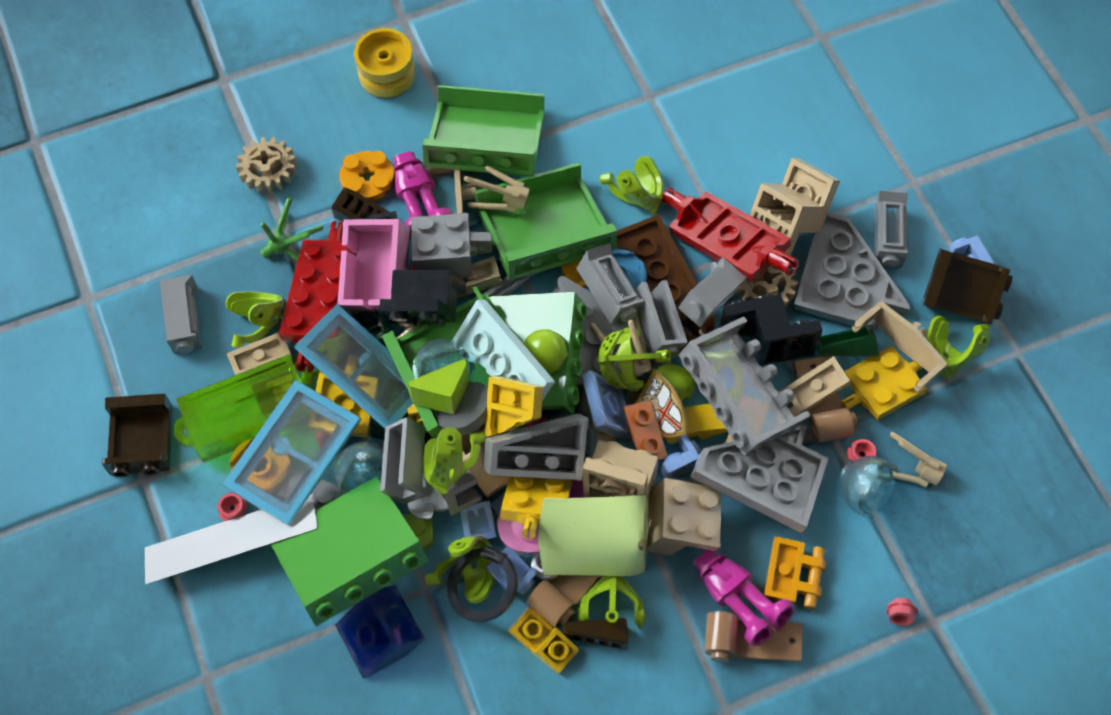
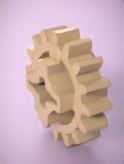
(266, 164)
(769, 283)

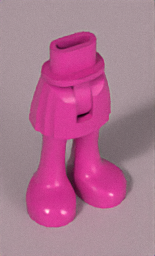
(415, 182)
(727, 582)

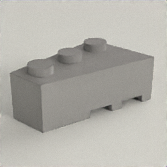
(539, 451)

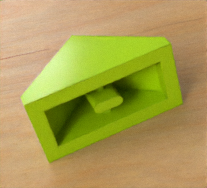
(441, 388)

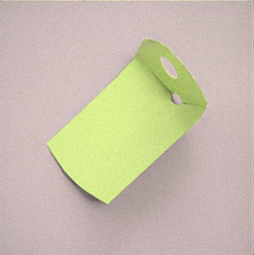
(594, 535)

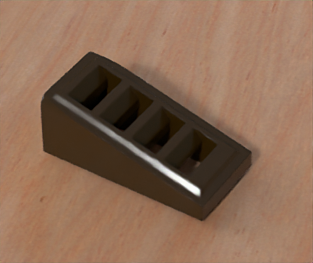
(344, 211)
(599, 632)

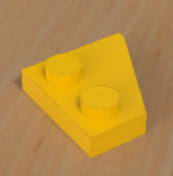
(511, 404)

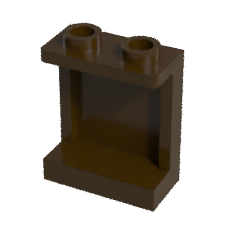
(967, 286)
(138, 434)

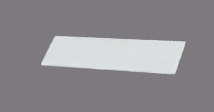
(223, 541)

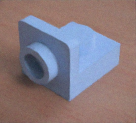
(971, 247)
(679, 464)
(478, 519)
(523, 571)

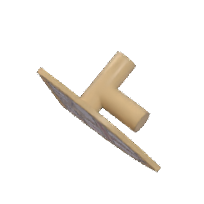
(666, 405)

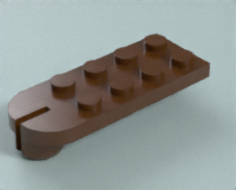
(663, 261)

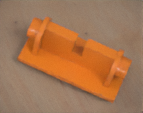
(645, 429)

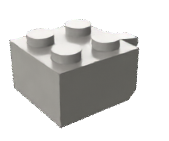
(447, 243)

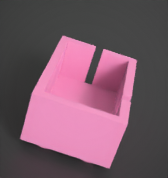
(380, 248)

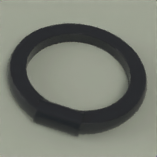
(511, 590)

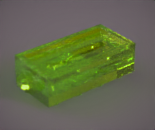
(233, 409)

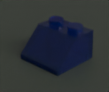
(379, 631)

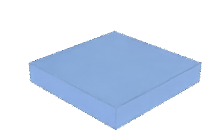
(606, 406)

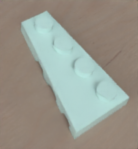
(498, 348)

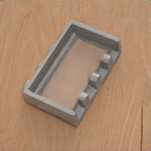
(740, 387)

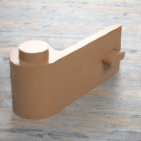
(827, 418)
(559, 596)
(727, 640)

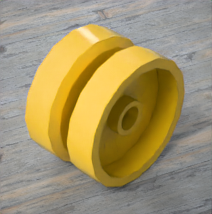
(385, 62)

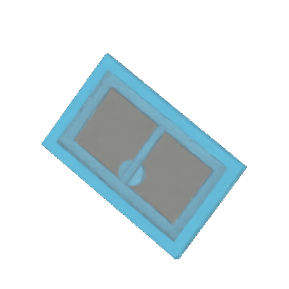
(357, 365)
(291, 452)

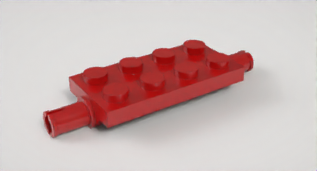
(729, 233)
(313, 288)

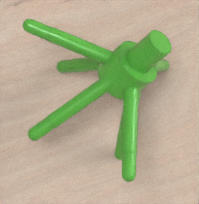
(280, 241)

